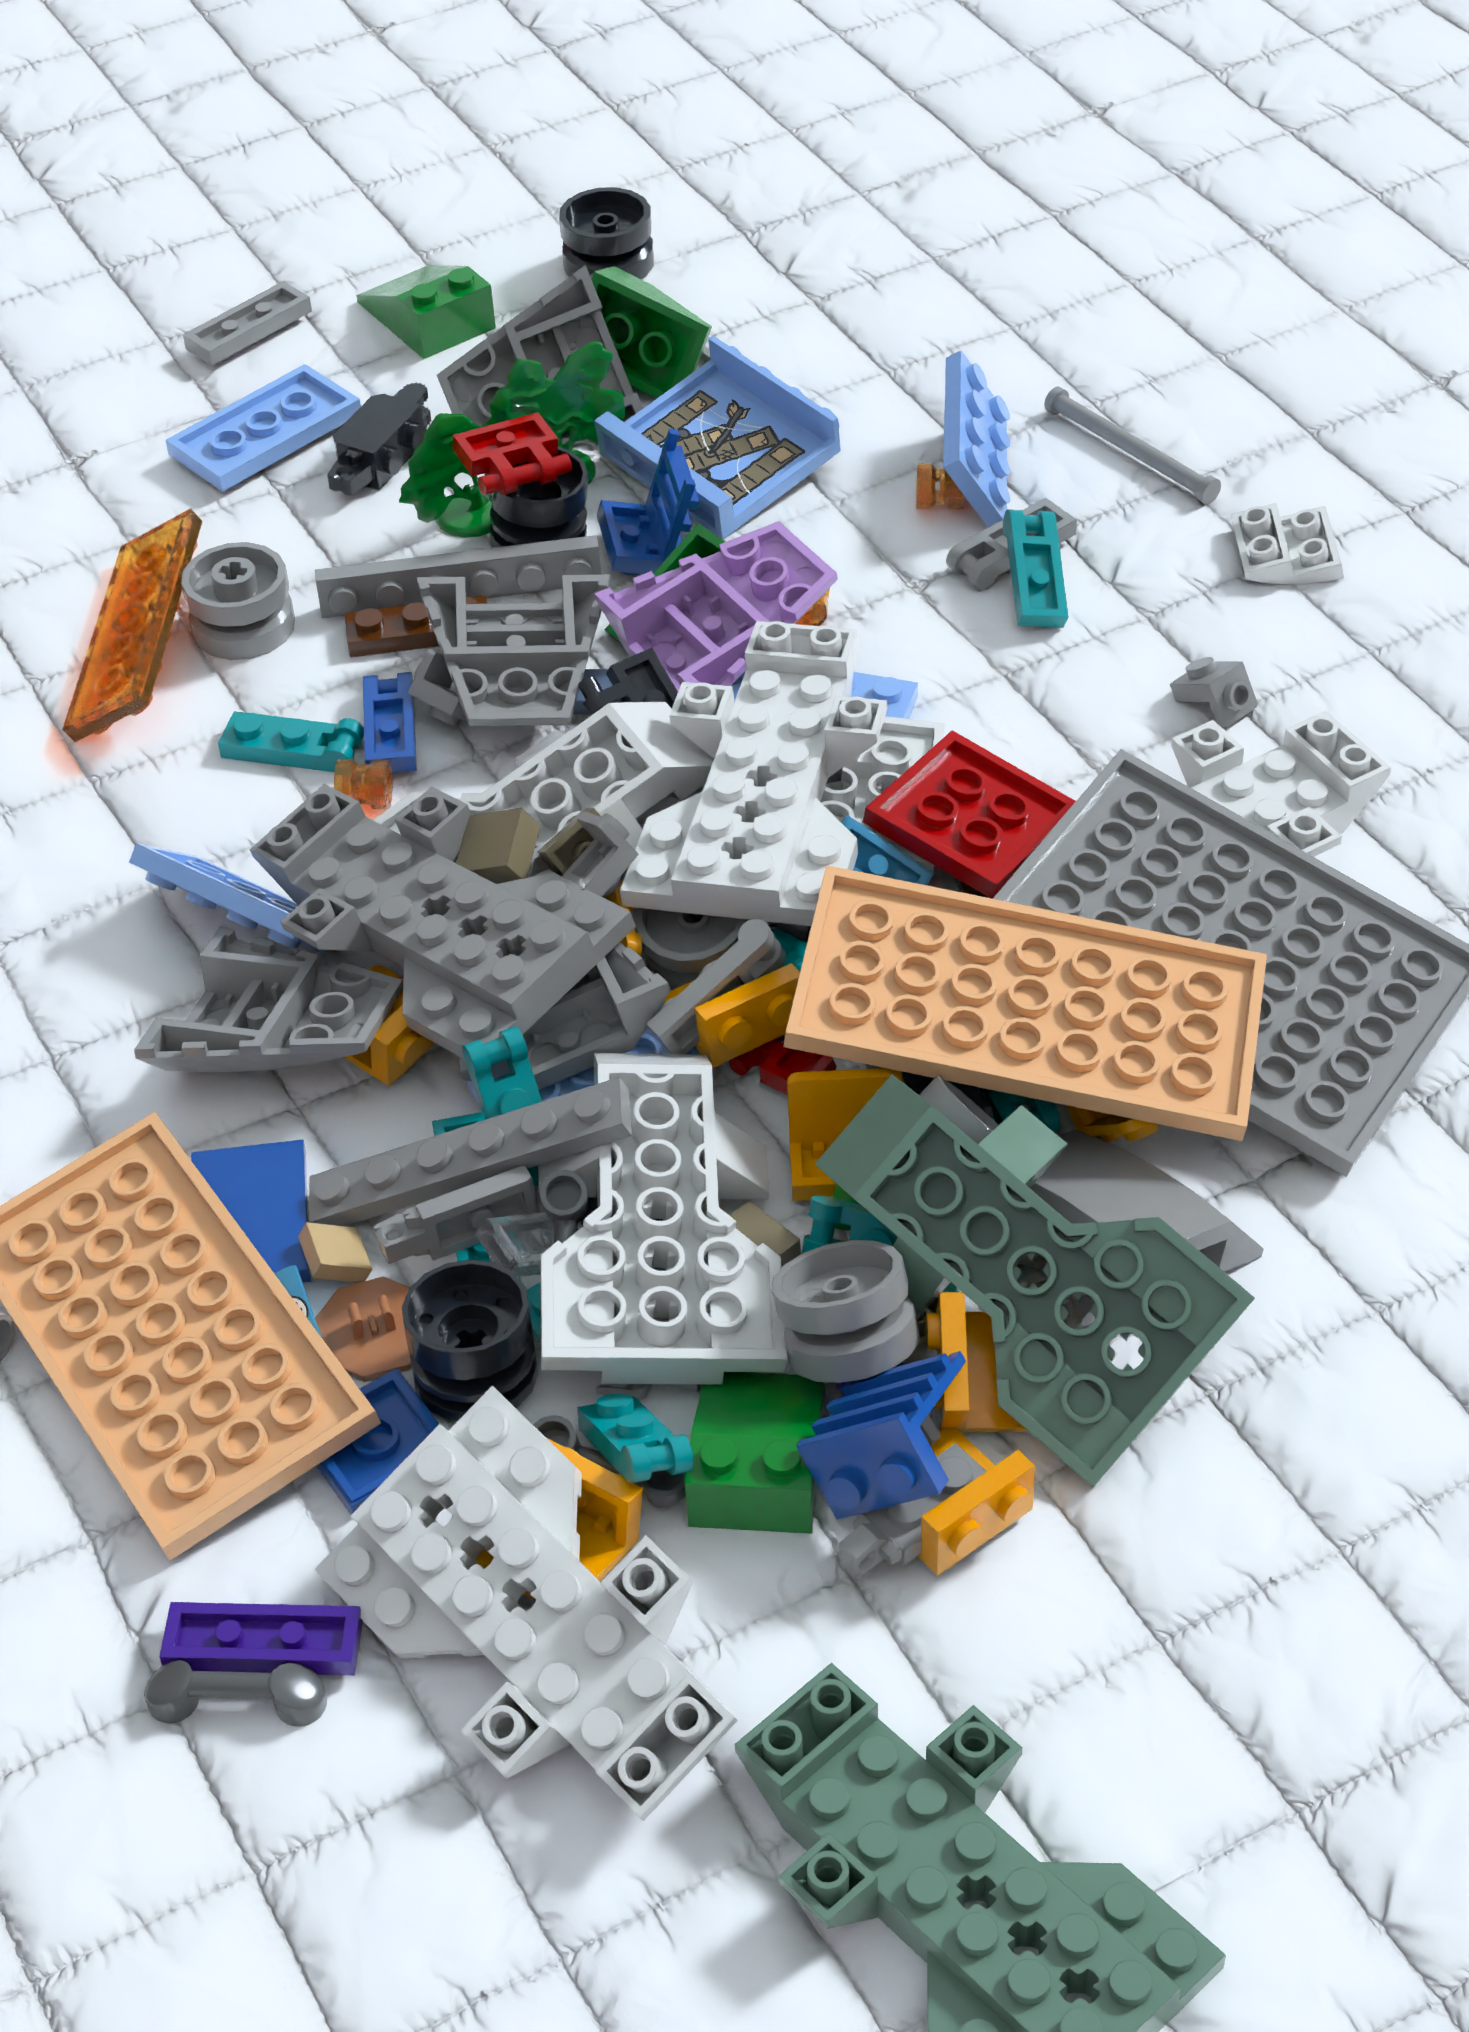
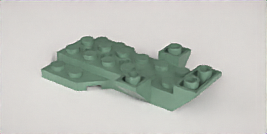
(972, 1219)
(916, 1844)

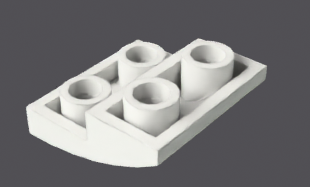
(1287, 547)

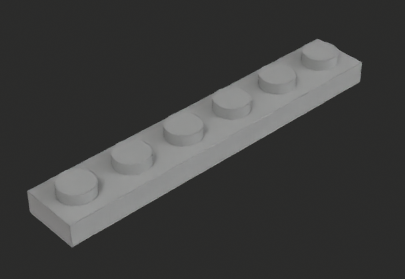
(486, 572)
(471, 1154)

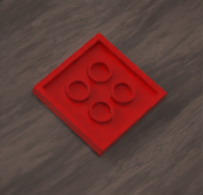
(968, 812)

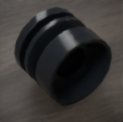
(542, 511)
(469, 1333)

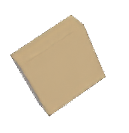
(334, 1252)

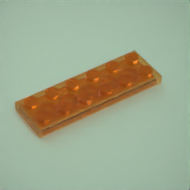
(132, 627)

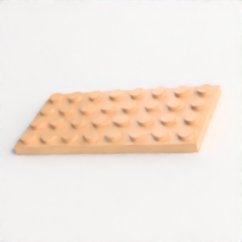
(1030, 1002)
(171, 1336)

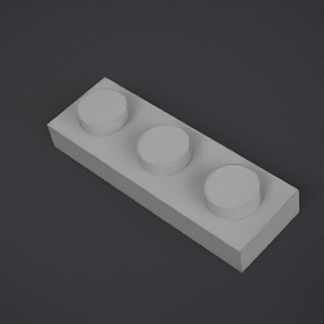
(247, 323)

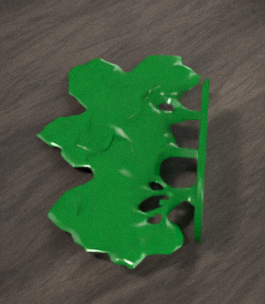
(565, 403)

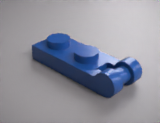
(390, 721)

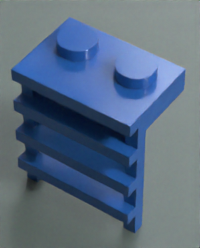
(644, 535)
(873, 1442)

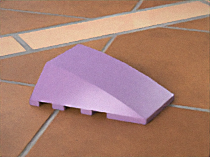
(709, 605)

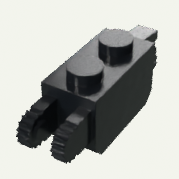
(379, 439)

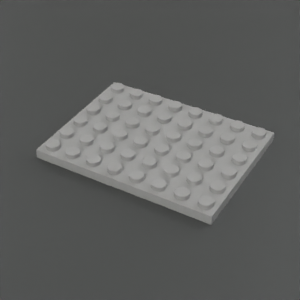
(1349, 977)

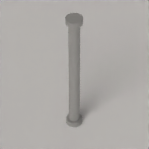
(1206, 487)

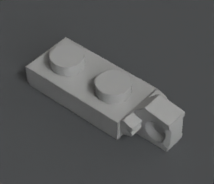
(451, 1220)
(896, 1530)

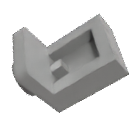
(1219, 683)
(433, 686)
(606, 858)

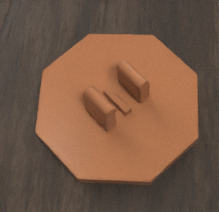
(367, 1328)

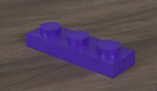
(262, 1637)

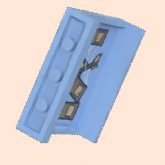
(740, 434)

